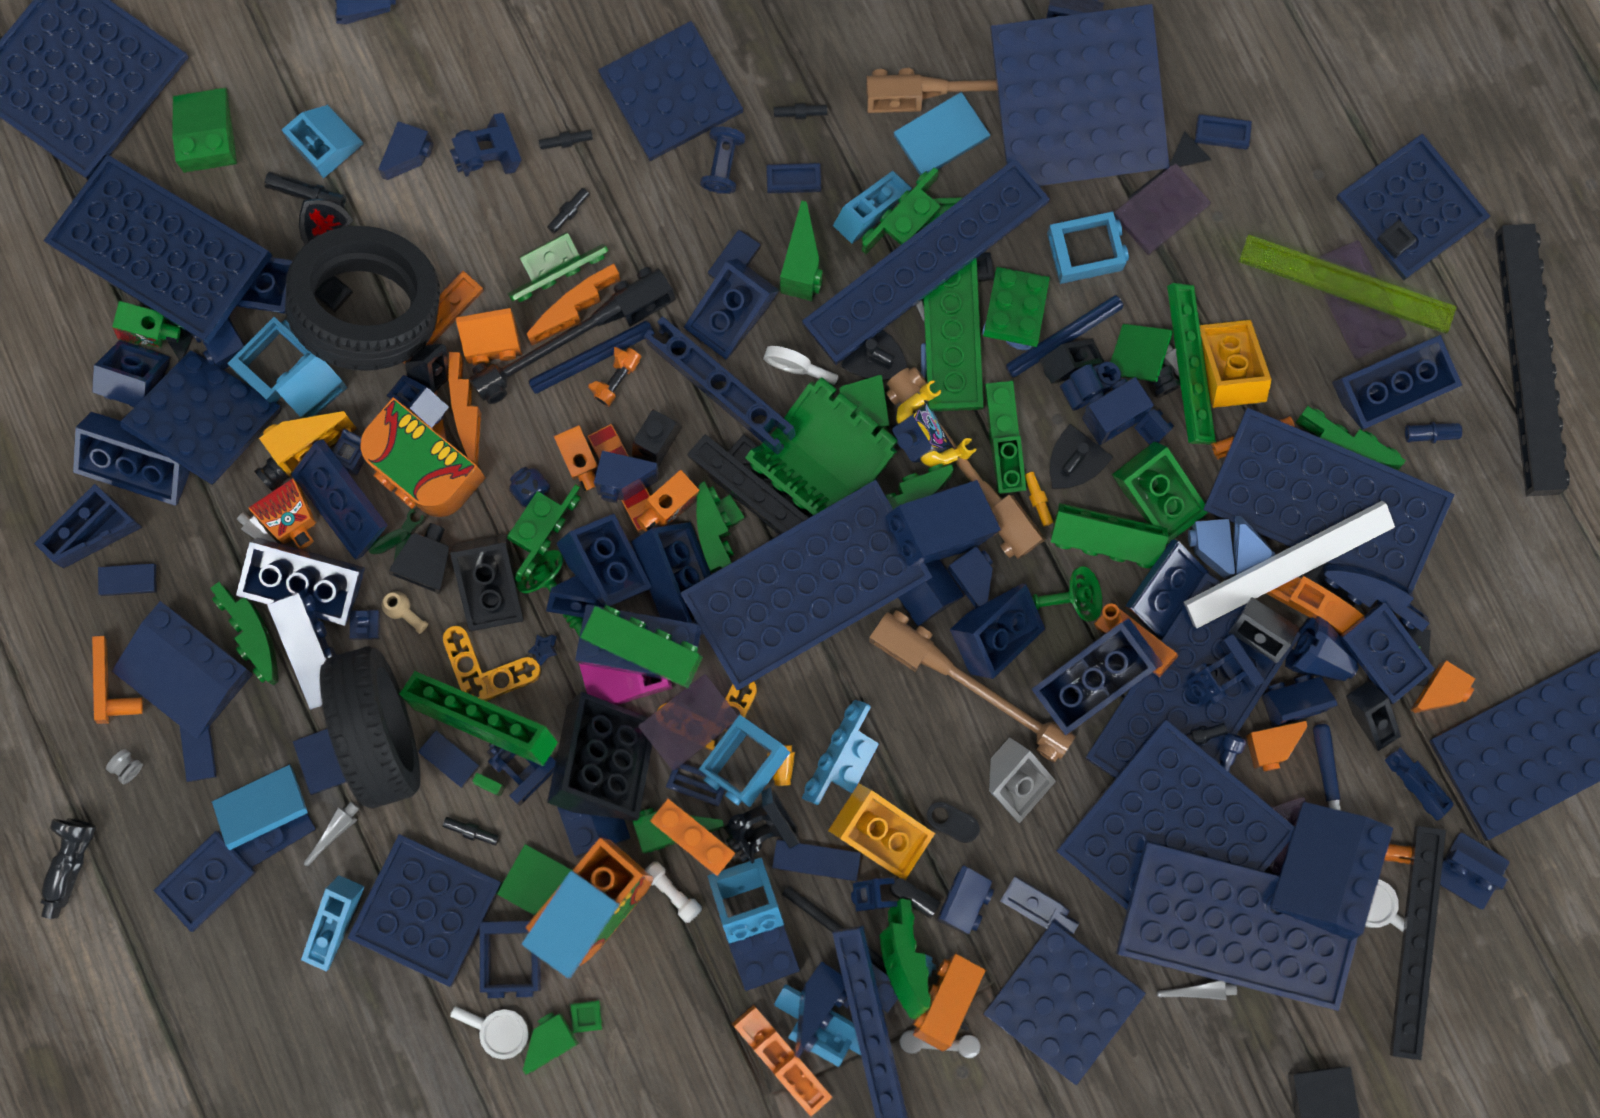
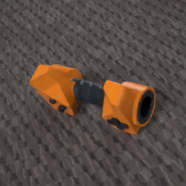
(625, 363)

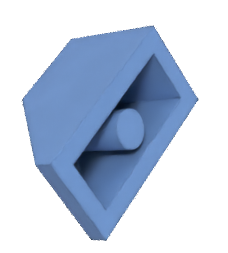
(1213, 545)
(1248, 546)

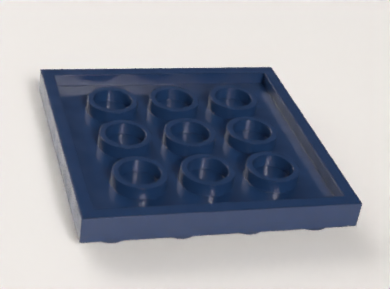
(670, 91)
(1423, 195)
(200, 417)
(424, 910)
(1064, 1003)

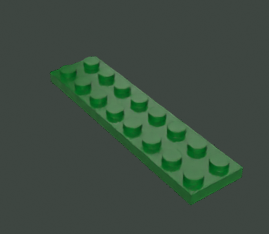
(954, 337)

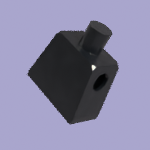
(655, 437)
(423, 559)

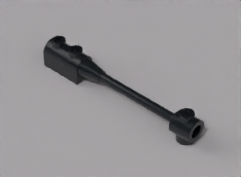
(629, 302)

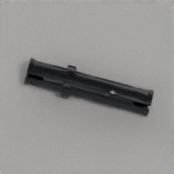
(302, 190)

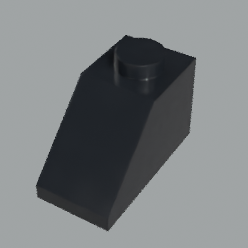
(1068, 358)
(429, 366)
(1374, 715)

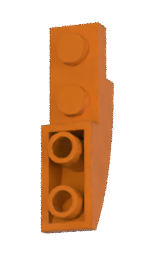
(1317, 601)

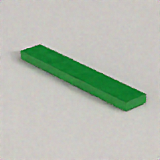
(1191, 364)

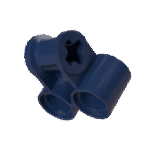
(1089, 382)

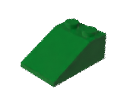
(203, 130)
(801, 269)
(1160, 490)

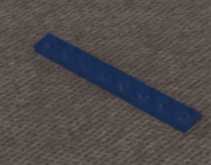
(869, 1023)

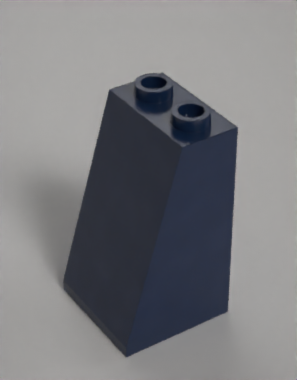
(943, 524)

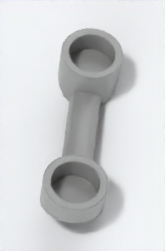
(967, 1045)

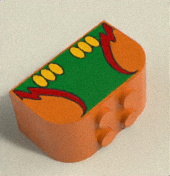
(418, 462)
(616, 876)

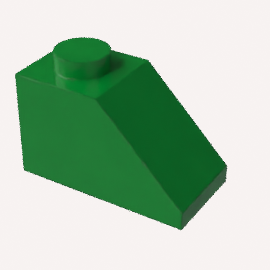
(548, 1042)

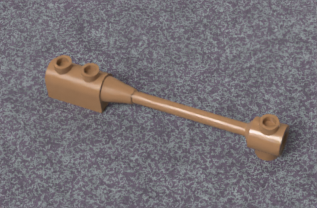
(906, 90)
(1016, 527)
(915, 648)

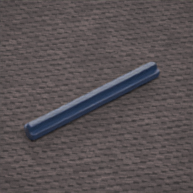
(1064, 335)
(589, 357)

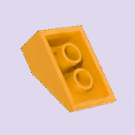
(1234, 364)
(293, 438)
(881, 831)

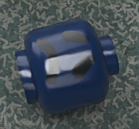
(526, 484)

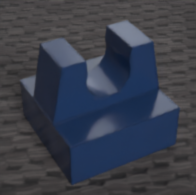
(1153, 427)
(364, 624)

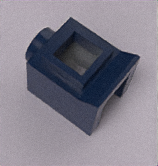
(349, 452)
(867, 895)

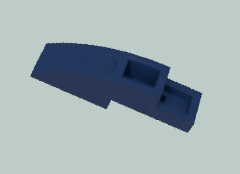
(1368, 586)

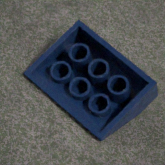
(180, 670)
(1332, 869)

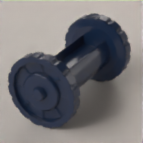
(722, 161)

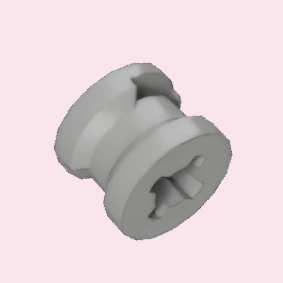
(124, 766)

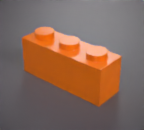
(692, 837)
(948, 1002)

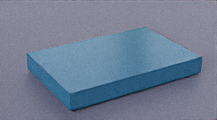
(941, 134)
(259, 807)
(570, 924)

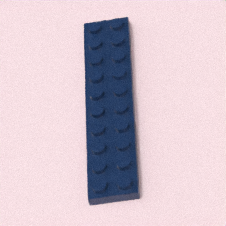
(925, 261)

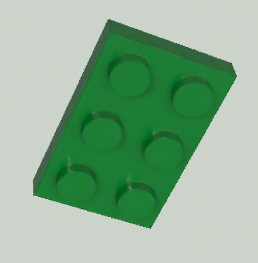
(1016, 307)

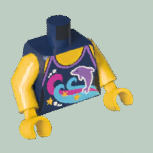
(922, 435)

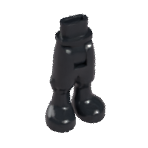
(66, 865)

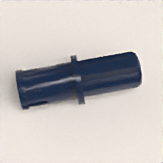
(1433, 432)

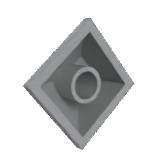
(1018, 779)

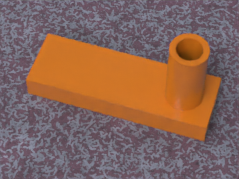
(1113, 616)
(103, 705)

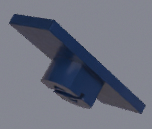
(274, 841)

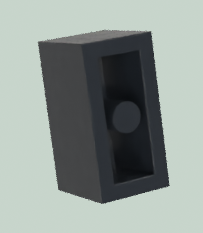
(1264, 630)

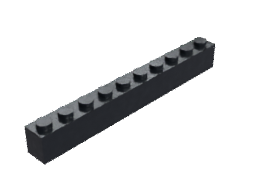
(1531, 360)

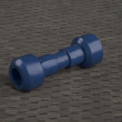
(1232, 746)

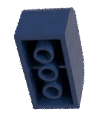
(1097, 676)

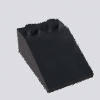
(487, 582)

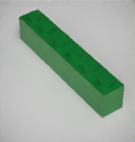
(479, 718)

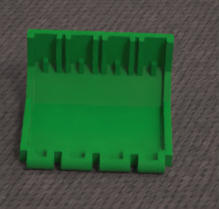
(830, 451)

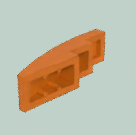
(565, 311)
(466, 416)
(782, 1060)

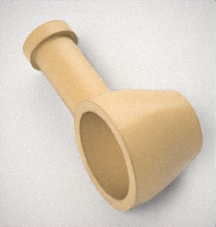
(402, 610)

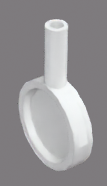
(796, 363)
(1384, 908)
(501, 1033)

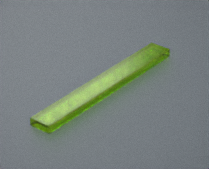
(1347, 284)

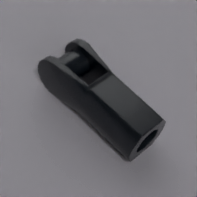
(919, 900)

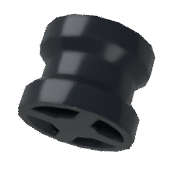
(1166, 382)
(271, 474)

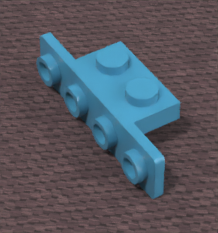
(845, 757)
(832, 1041)

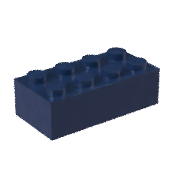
(594, 656)

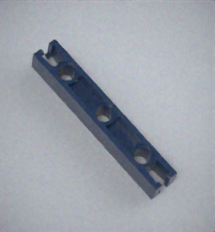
(706, 372)

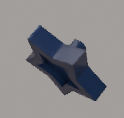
(543, 648)

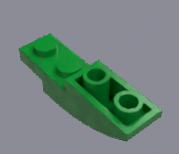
(1005, 437)
(1361, 443)
(917, 486)
(712, 528)
(255, 639)
(905, 967)

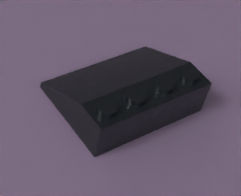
(600, 760)

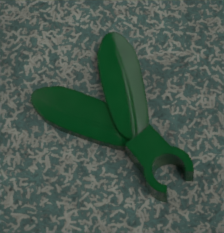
(398, 537)

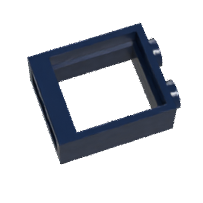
(498, 991)

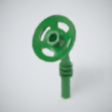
(546, 578)
(1077, 595)

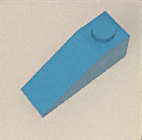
(869, 206)
(332, 922)

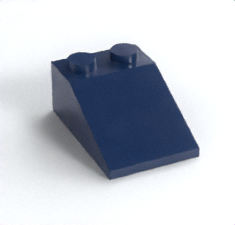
(730, 313)
(604, 561)
(997, 631)

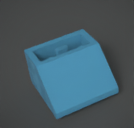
(322, 139)
(309, 386)

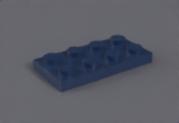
(339, 499)

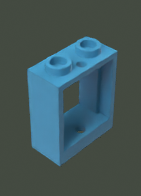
(1060, 254)
(255, 347)
(725, 749)
(737, 881)

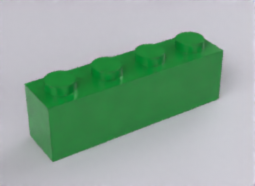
(1108, 535)
(641, 646)

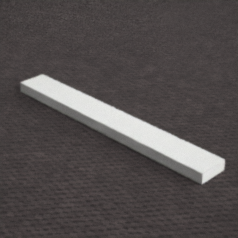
(1289, 564)

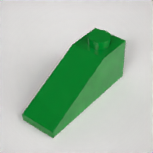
(653, 839)

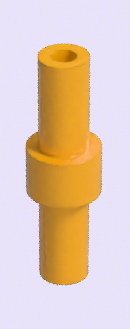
(1038, 499)

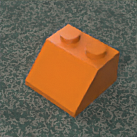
(489, 336)

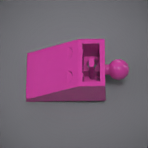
(619, 686)

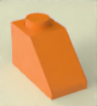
(1444, 689)
(1274, 745)

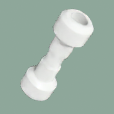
(687, 907)

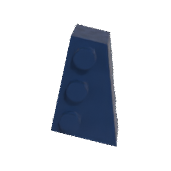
(86, 528)

